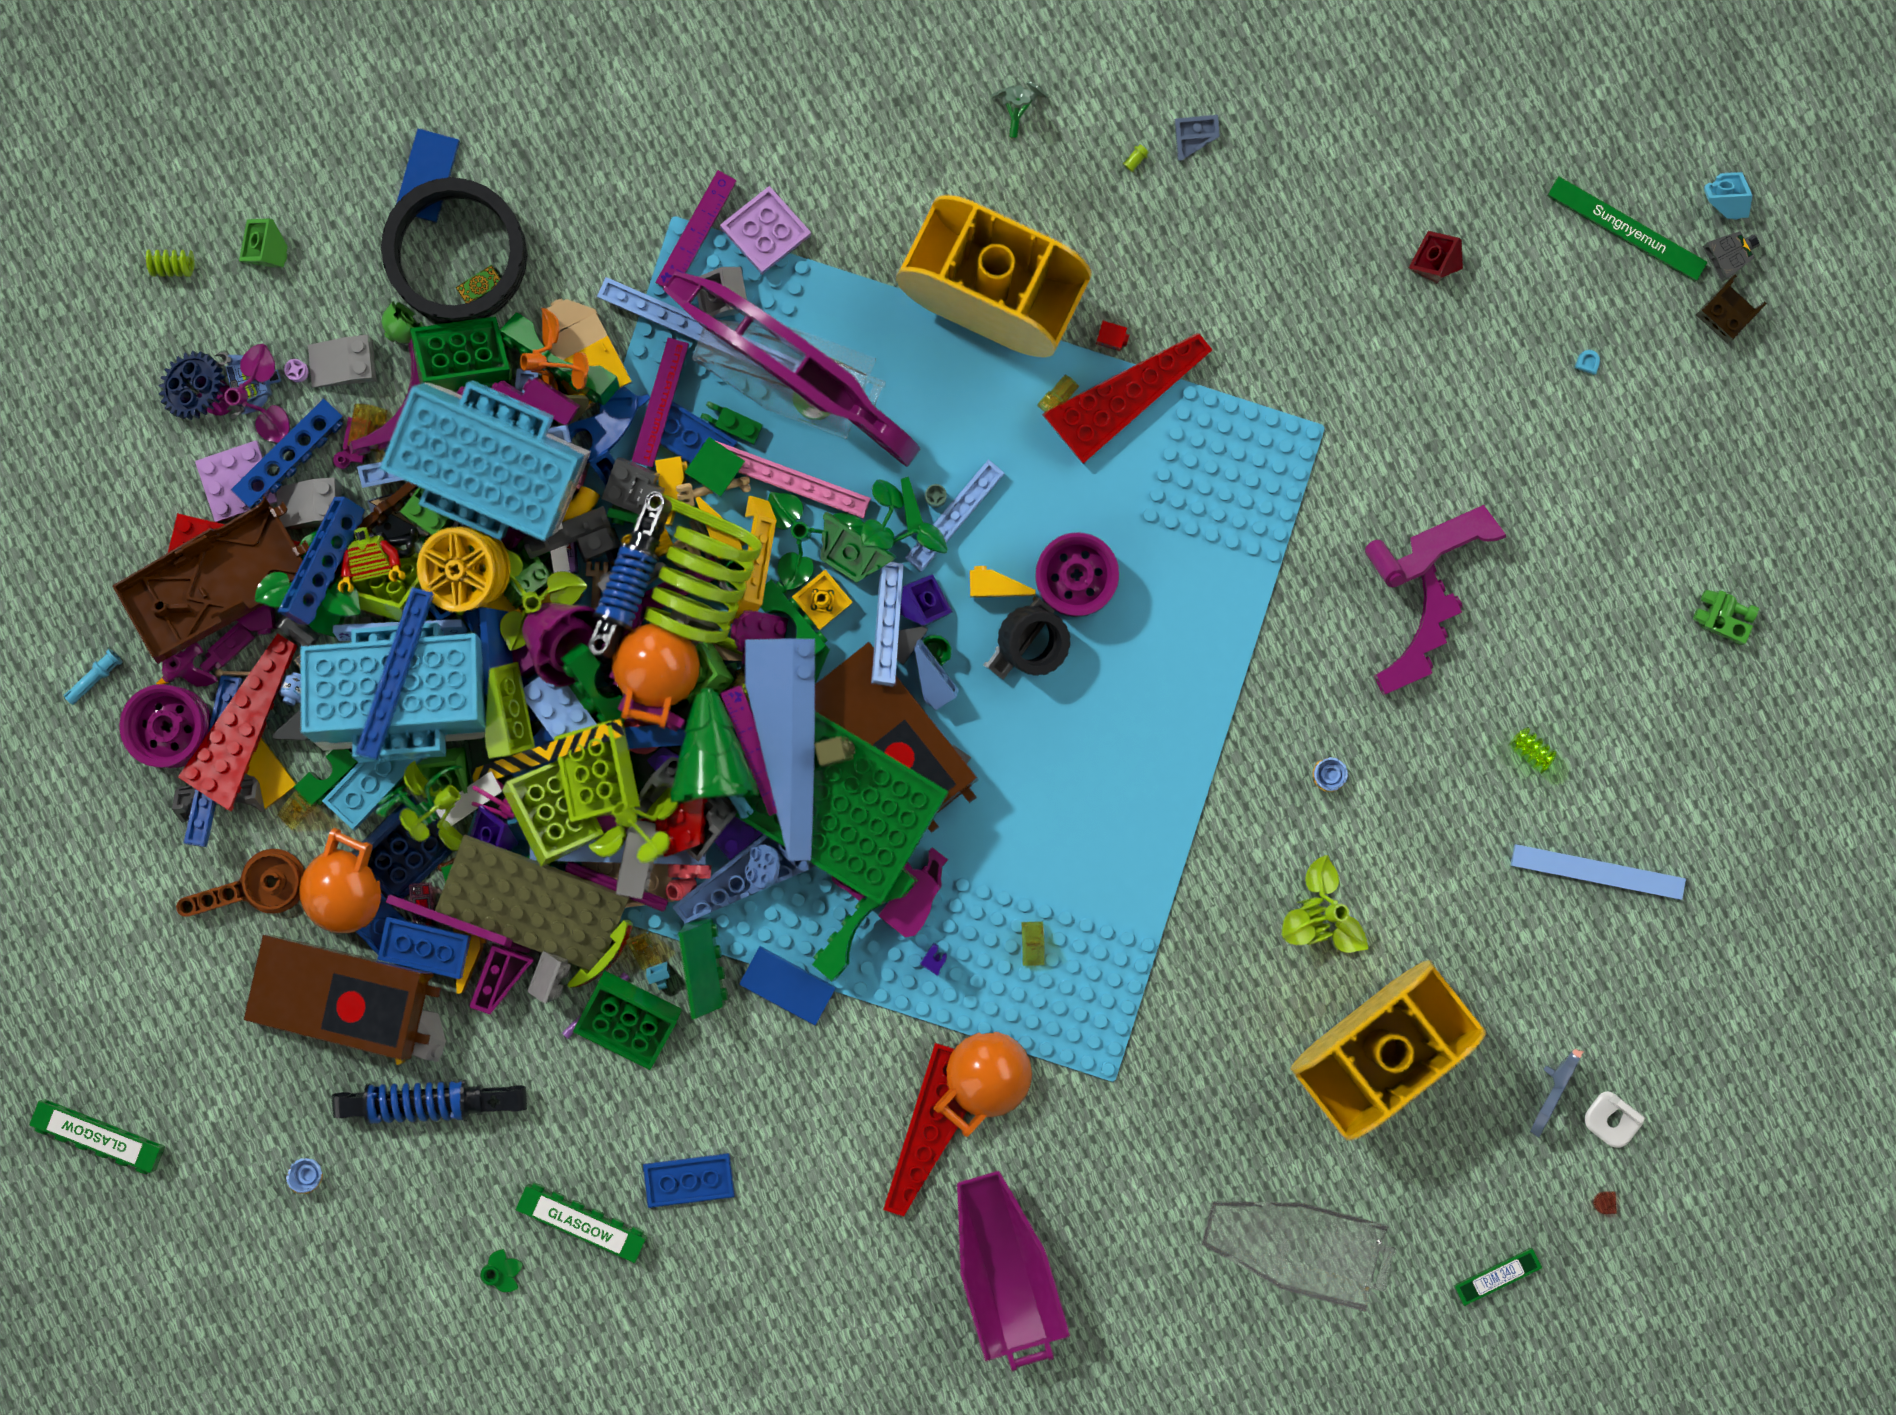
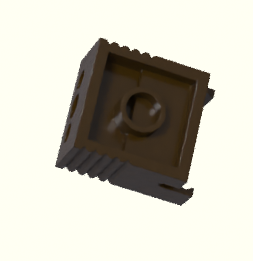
(1728, 312)

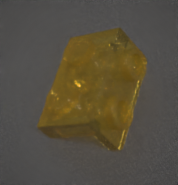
(365, 421)

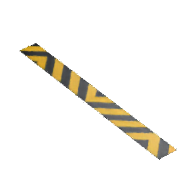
(549, 751)

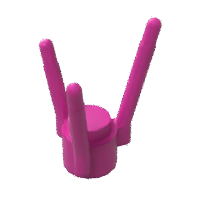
(504, 805)

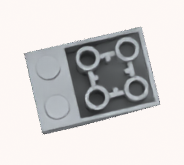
(548, 977)

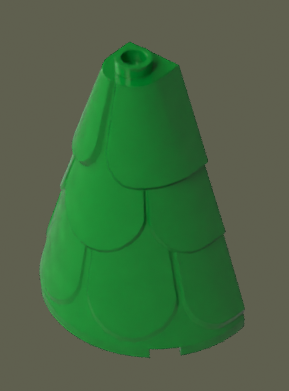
(711, 755)

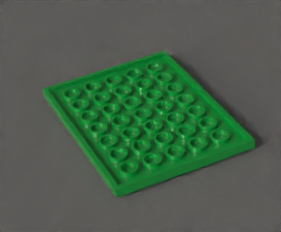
(864, 814)

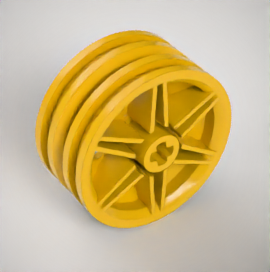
(463, 568)

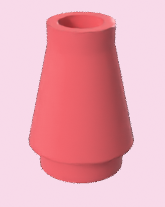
(680, 888)

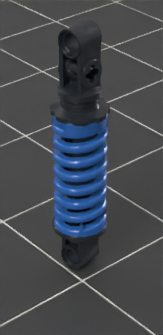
(427, 1103)

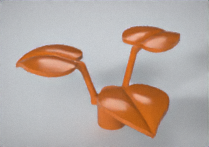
(536, 361)

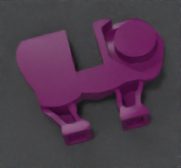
(910, 912)

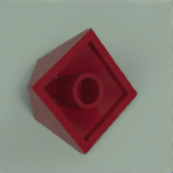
(1438, 256)

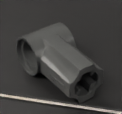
(300, 632)

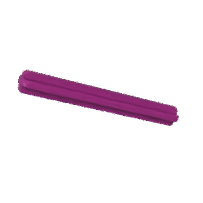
(648, 898)

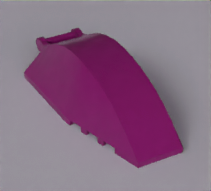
(1006, 1274)

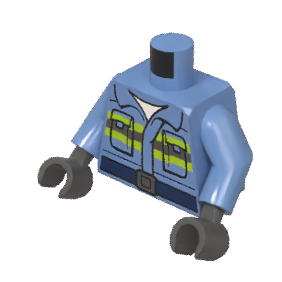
(257, 391)

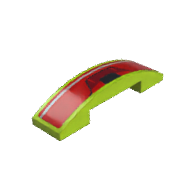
(620, 936)

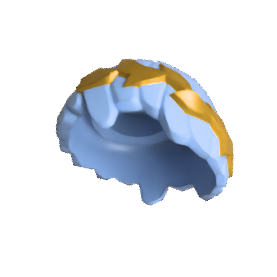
(1330, 774)
(304, 1176)

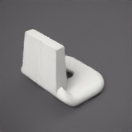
(1597, 1117)

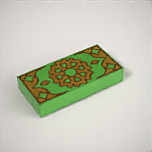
(478, 284)

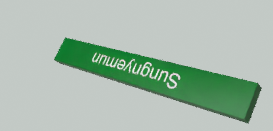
(1627, 228)

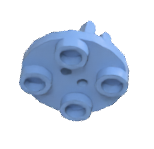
(763, 866)

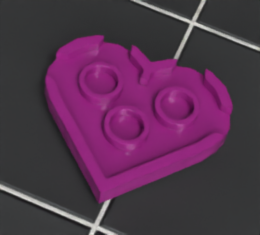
(757, 625)

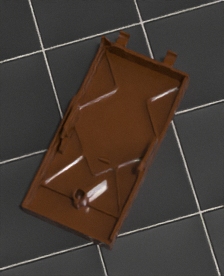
(208, 580)

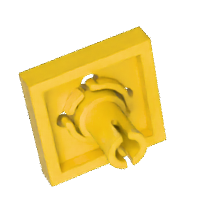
(806, 598)

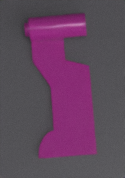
(1432, 544)

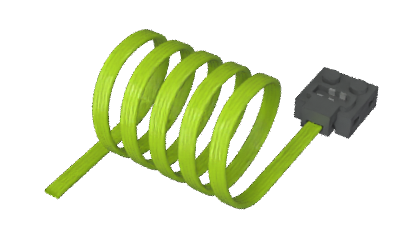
(628, 488)

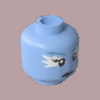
(291, 689)

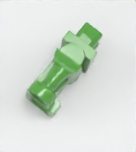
(1719, 616)

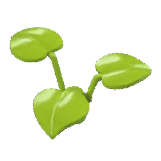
(563, 589)
(444, 800)
(627, 816)
(1298, 927)

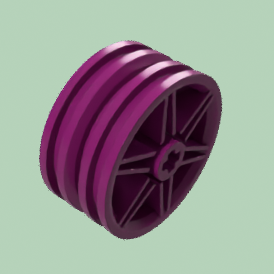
(1099, 557)
(142, 707)

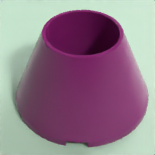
(553, 633)

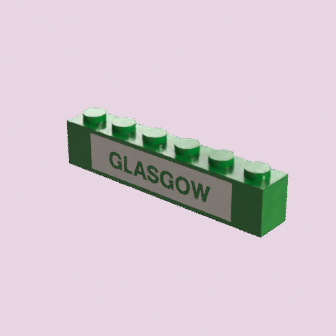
(96, 1136)
(581, 1222)

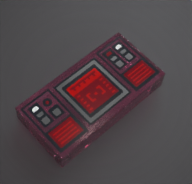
(422, 895)

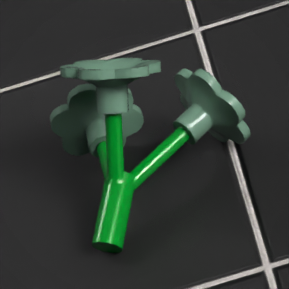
(1018, 96)

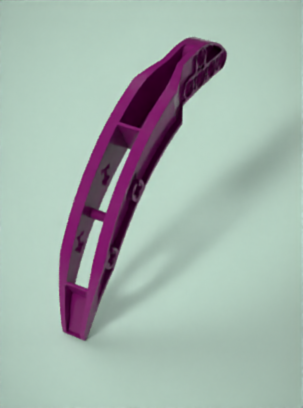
(817, 377)

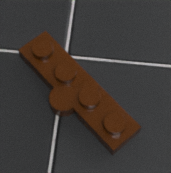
(385, 508)

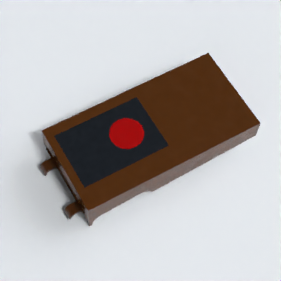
(892, 723)
(338, 997)

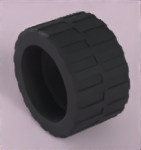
(1056, 649)

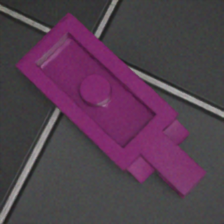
(227, 647)

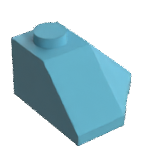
(1730, 195)

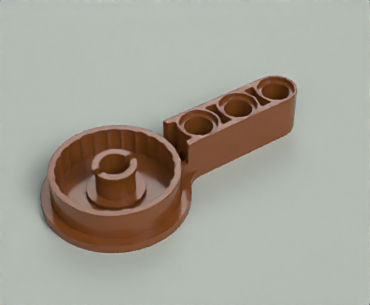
(254, 887)

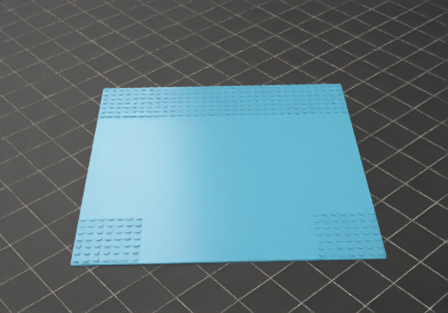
(1079, 770)

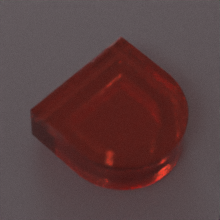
(1605, 1202)

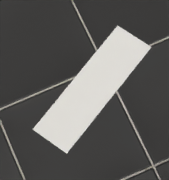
(464, 806)

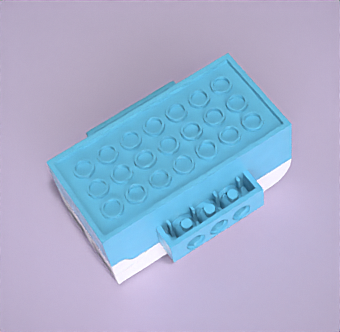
(485, 460)
(436, 705)

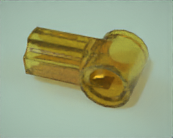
(1060, 393)

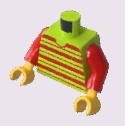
(369, 559)

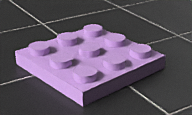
(765, 230)
(222, 472)

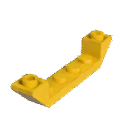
(763, 528)

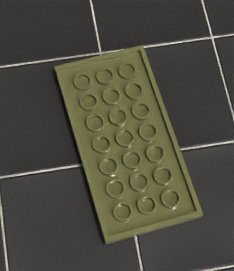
(531, 903)

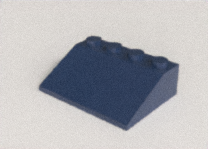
(400, 858)

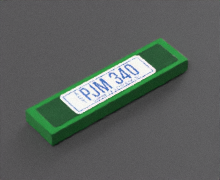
(1497, 1276)

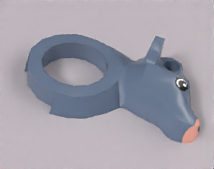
(1561, 1078)

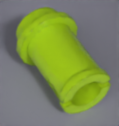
(1136, 158)

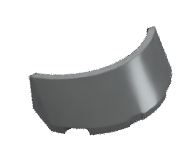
(249, 794)

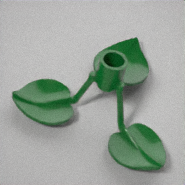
(881, 537)
(794, 568)
(276, 585)
(419, 809)

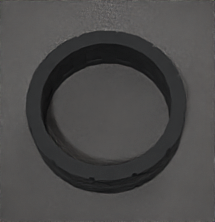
(418, 200)

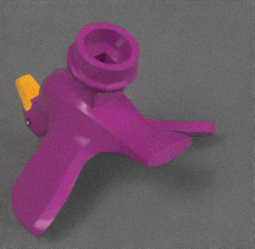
(182, 666)

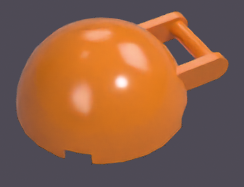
(654, 670)
(339, 887)
(985, 1077)

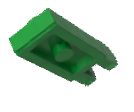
(734, 423)

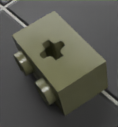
(835, 751)

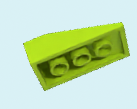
(507, 714)

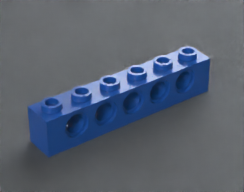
(275, 457)
(312, 565)

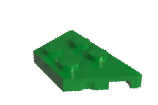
(844, 550)

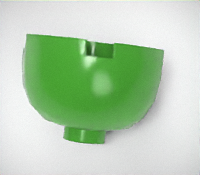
(397, 322)

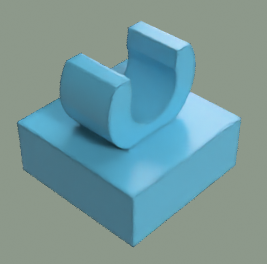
(658, 974)

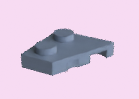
(1195, 133)

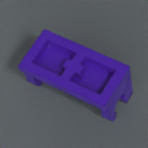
(931, 962)

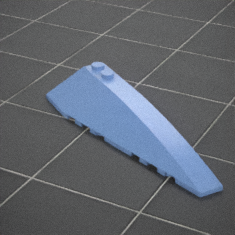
(782, 703)
(731, 884)

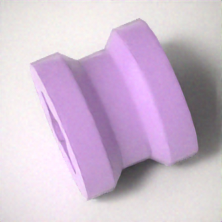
(294, 366)

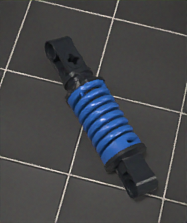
(628, 577)

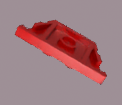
(683, 826)

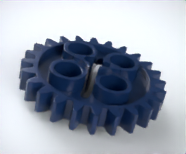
(180, 395)

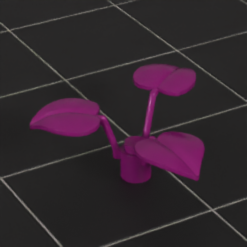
(257, 364)

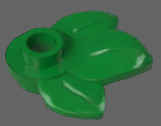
(504, 1271)

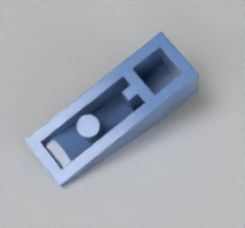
(935, 682)

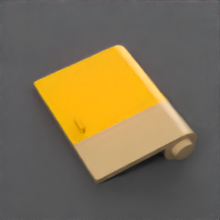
(592, 340)

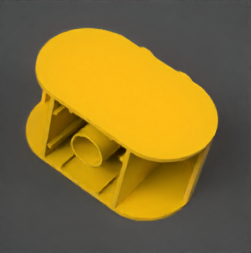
(994, 276)
(1388, 1050)

